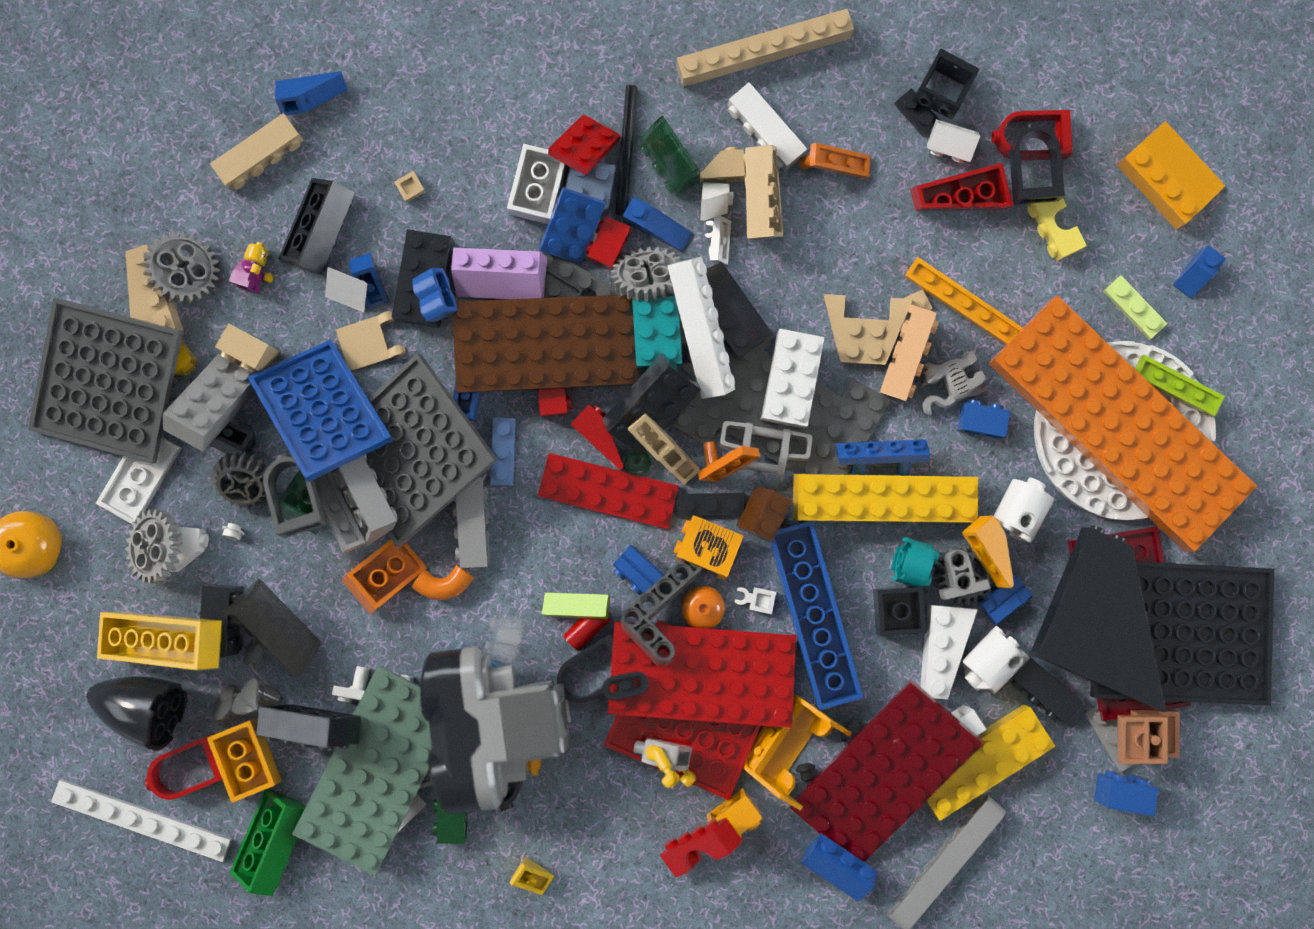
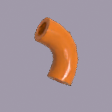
(443, 588)

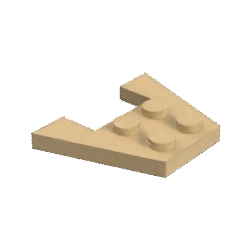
(865, 339)

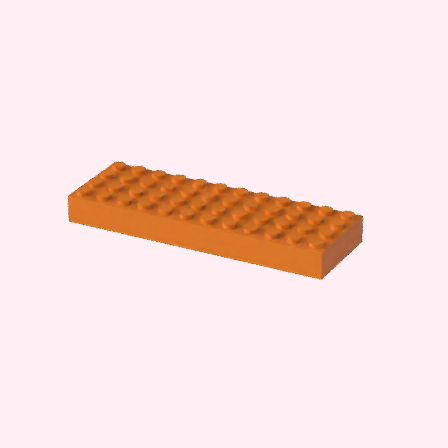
(1122, 425)

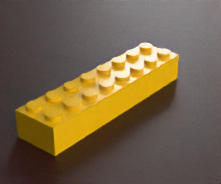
(885, 498)

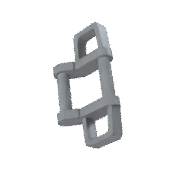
(771, 433)

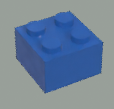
(1126, 793)

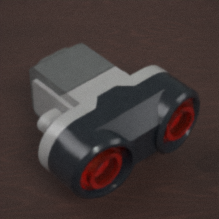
(486, 727)

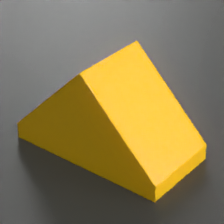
(531, 877)

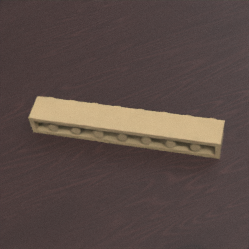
(764, 47)

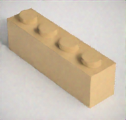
(257, 152)

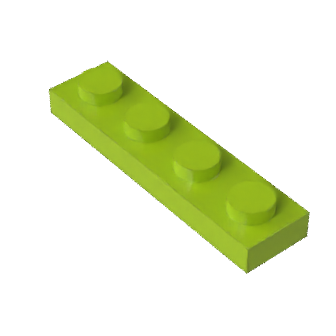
(1179, 386)

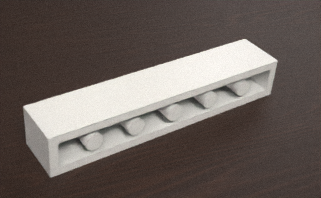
(701, 327)

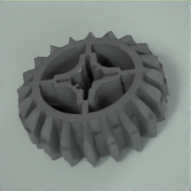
(243, 474)
(961, 583)

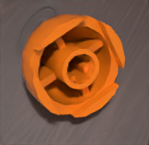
(702, 607)

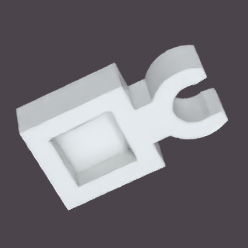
(759, 599)

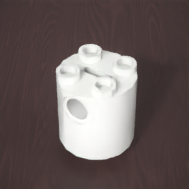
(1024, 509)
(993, 661)

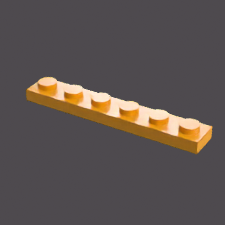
(962, 301)

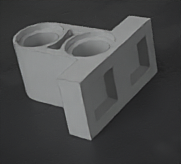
(955, 573)

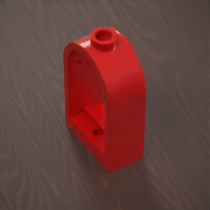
(1062, 130)
(153, 780)

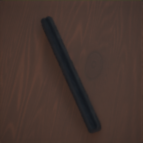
(626, 149)

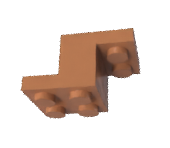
(1148, 737)

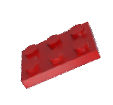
(584, 144)

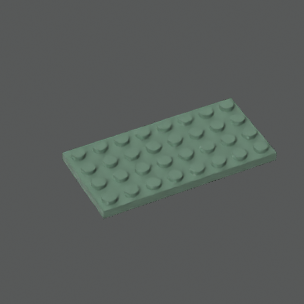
(371, 782)

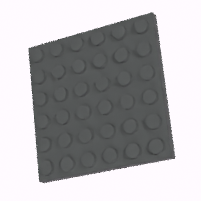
(105, 380)
(431, 450)

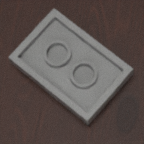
(1108, 735)

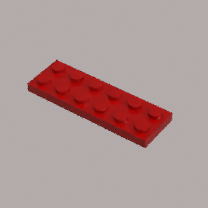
(608, 490)

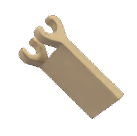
(365, 342)

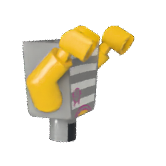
(667, 757)

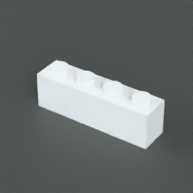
(766, 125)

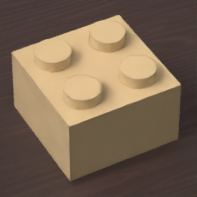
(246, 349)

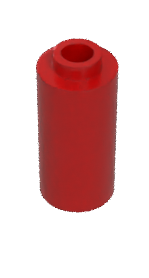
(584, 631)

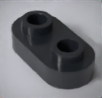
(625, 685)

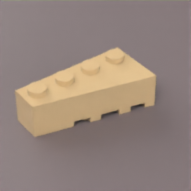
(142, 300)

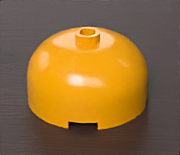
(28, 544)

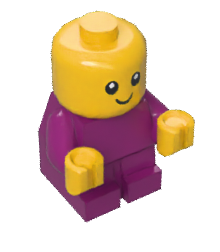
(249, 270)

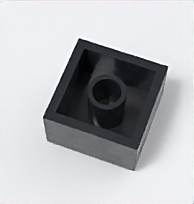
(899, 611)

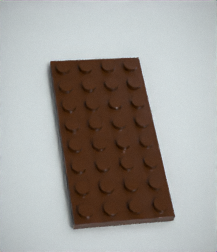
(544, 343)

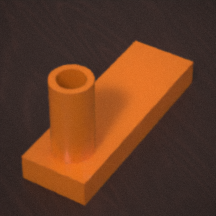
(836, 160)
(718, 469)

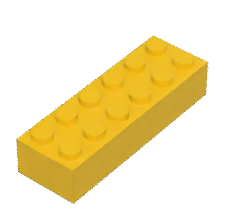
(159, 640)
(1006, 749)

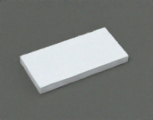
(136, 483)

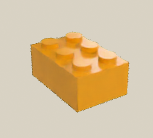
(244, 760)

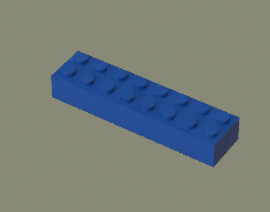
(815, 616)

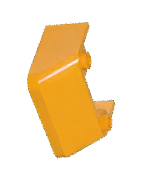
(778, 748)

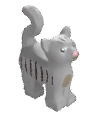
(955, 381)

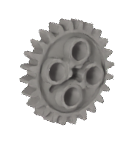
(162, 274)
(631, 276)
(153, 546)

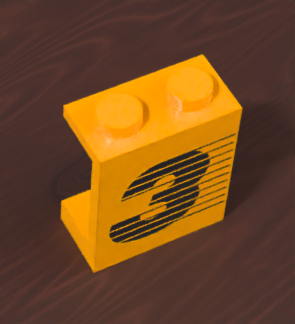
(708, 546)

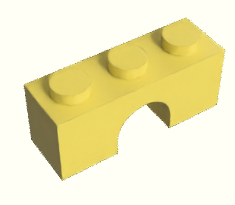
(1060, 242)

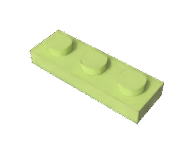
(1135, 307)

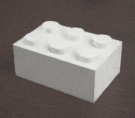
(536, 185)

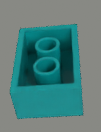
(656, 330)

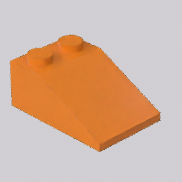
(383, 575)

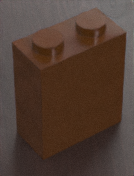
(764, 513)

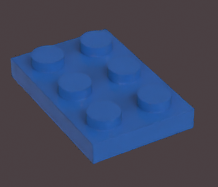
(572, 225)

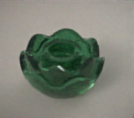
(636, 469)

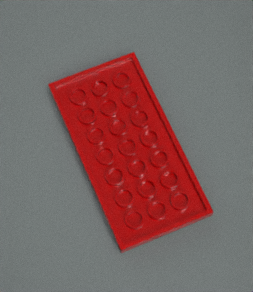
(711, 676)

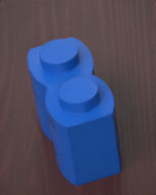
(434, 294)

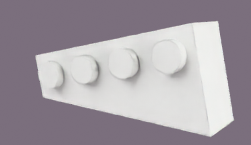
(943, 647)

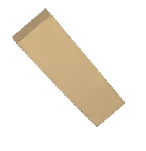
(664, 448)

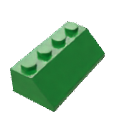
(267, 843)

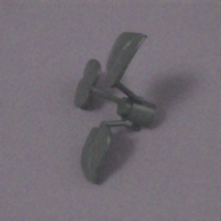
(252, 691)

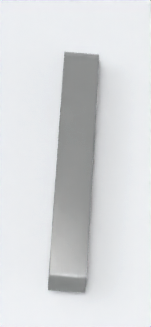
(947, 863)

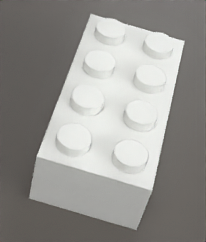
(792, 378)

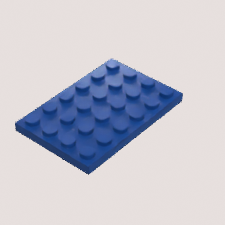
(319, 410)

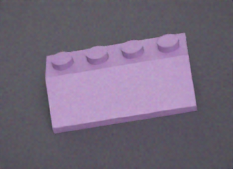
(498, 273)

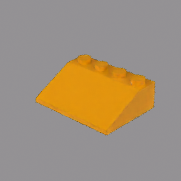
(1171, 175)

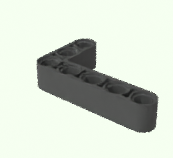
(659, 601)

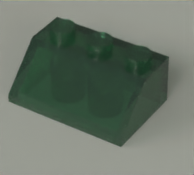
(669, 157)

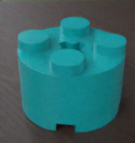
(914, 563)

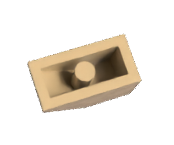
(725, 167)

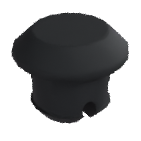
(805, 771)

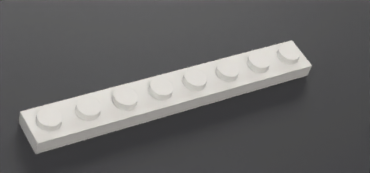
(141, 820)

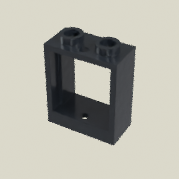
(963, 74)

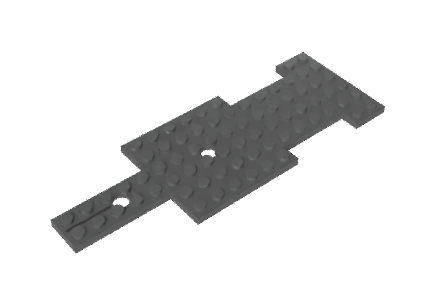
(831, 416)

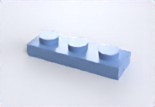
(504, 450)

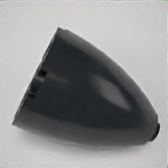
(139, 708)

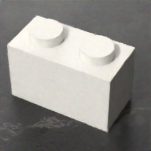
(953, 141)

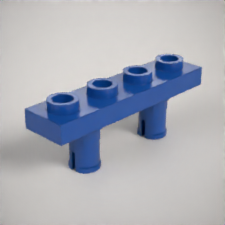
(899, 452)

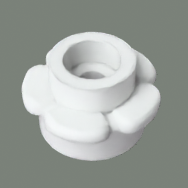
(232, 532)

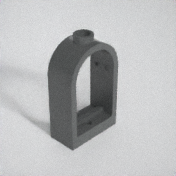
(300, 524)

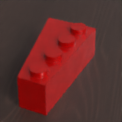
(971, 190)

